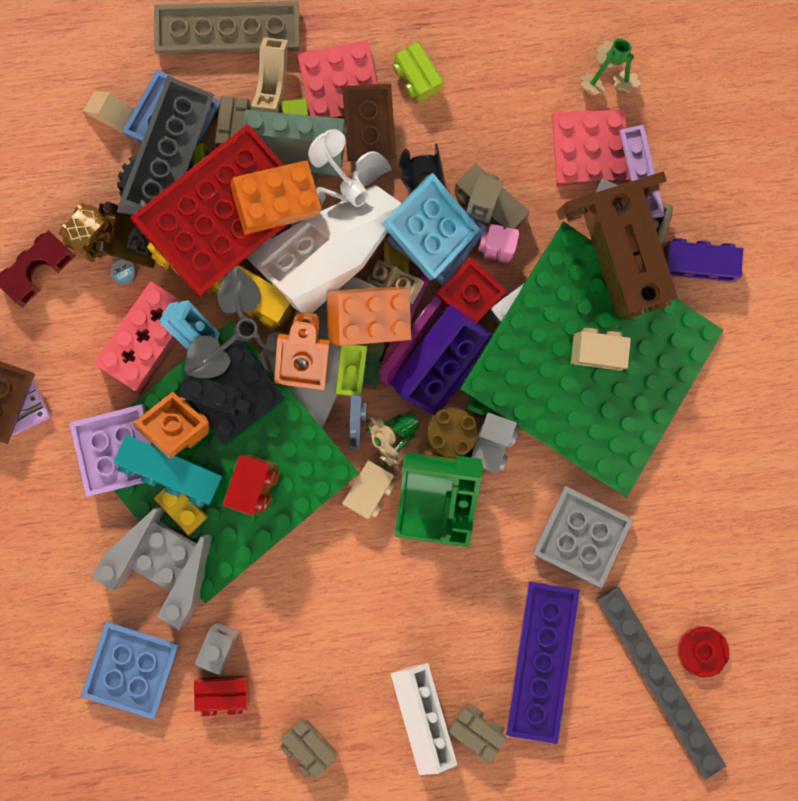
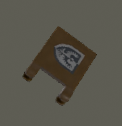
(126, 240)

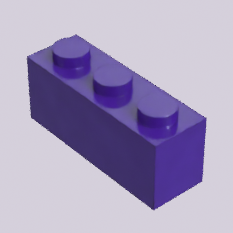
(704, 260)

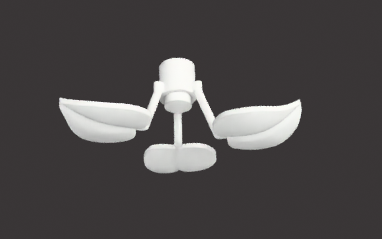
(367, 168)

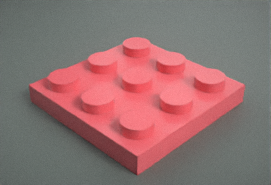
(328, 70)
(589, 147)

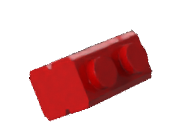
(220, 694)

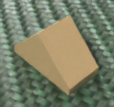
(108, 110)

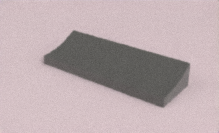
(167, 143)

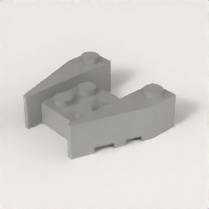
(163, 558)

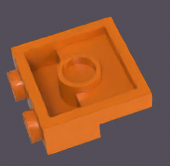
(172, 425)

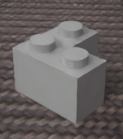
(493, 440)

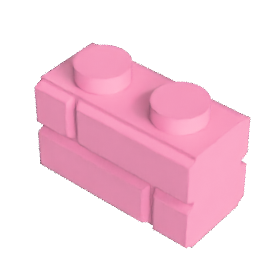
(498, 244)

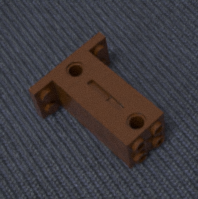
(626, 245)

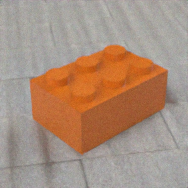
(275, 197)
(368, 315)

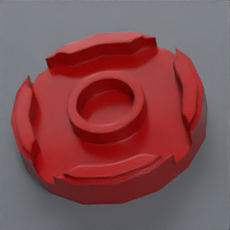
(703, 651)

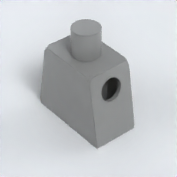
(217, 648)

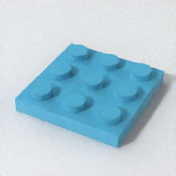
(431, 226)

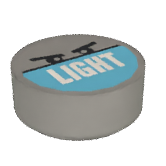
(123, 272)

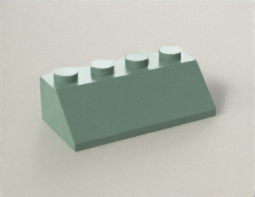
(292, 135)

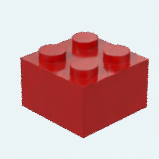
(251, 485)

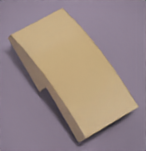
(390, 276)

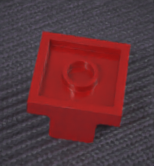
(472, 291)

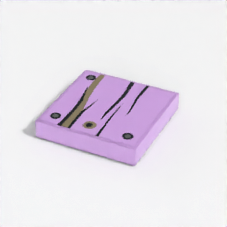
(33, 411)

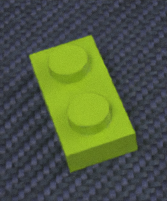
(351, 370)

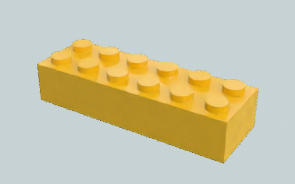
(273, 308)

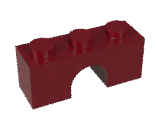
(18, 278)

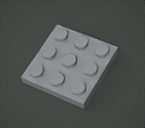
(582, 536)

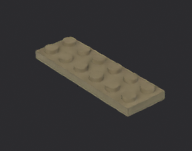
(224, 26)

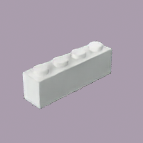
(423, 719)

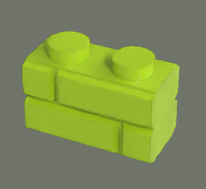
(418, 72)

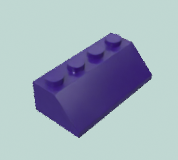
(441, 361)

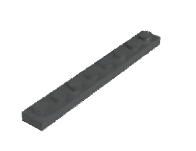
(661, 683)

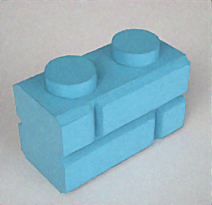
(186, 323)

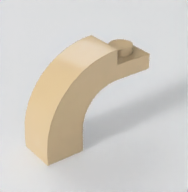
(271, 75)

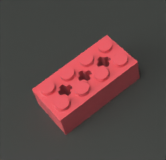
(127, 341)

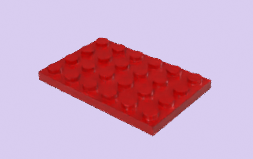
(197, 218)

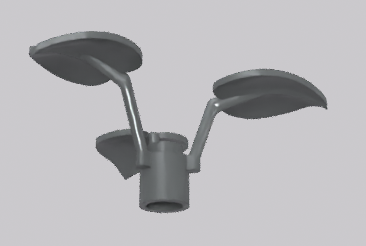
(239, 295)

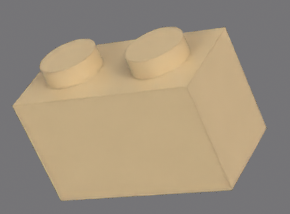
(600, 350)
(369, 490)

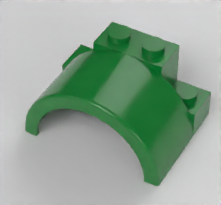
(429, 489)

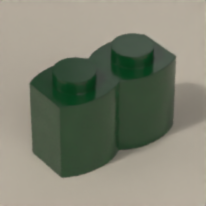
(374, 357)

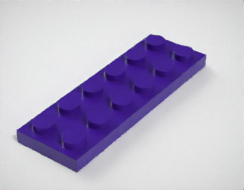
(542, 662)

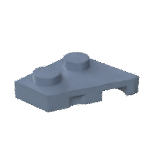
(357, 414)

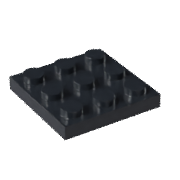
(256, 387)

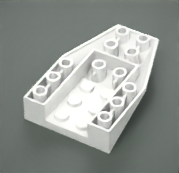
(323, 250)

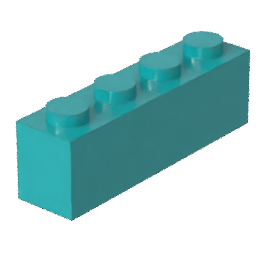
(174, 473)

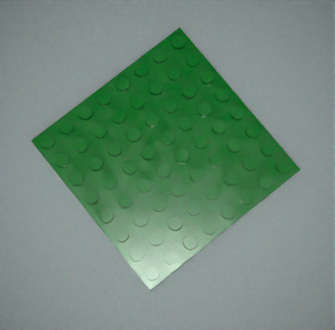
(589, 414)
(289, 436)

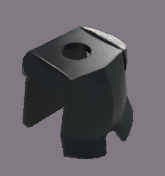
(419, 165)

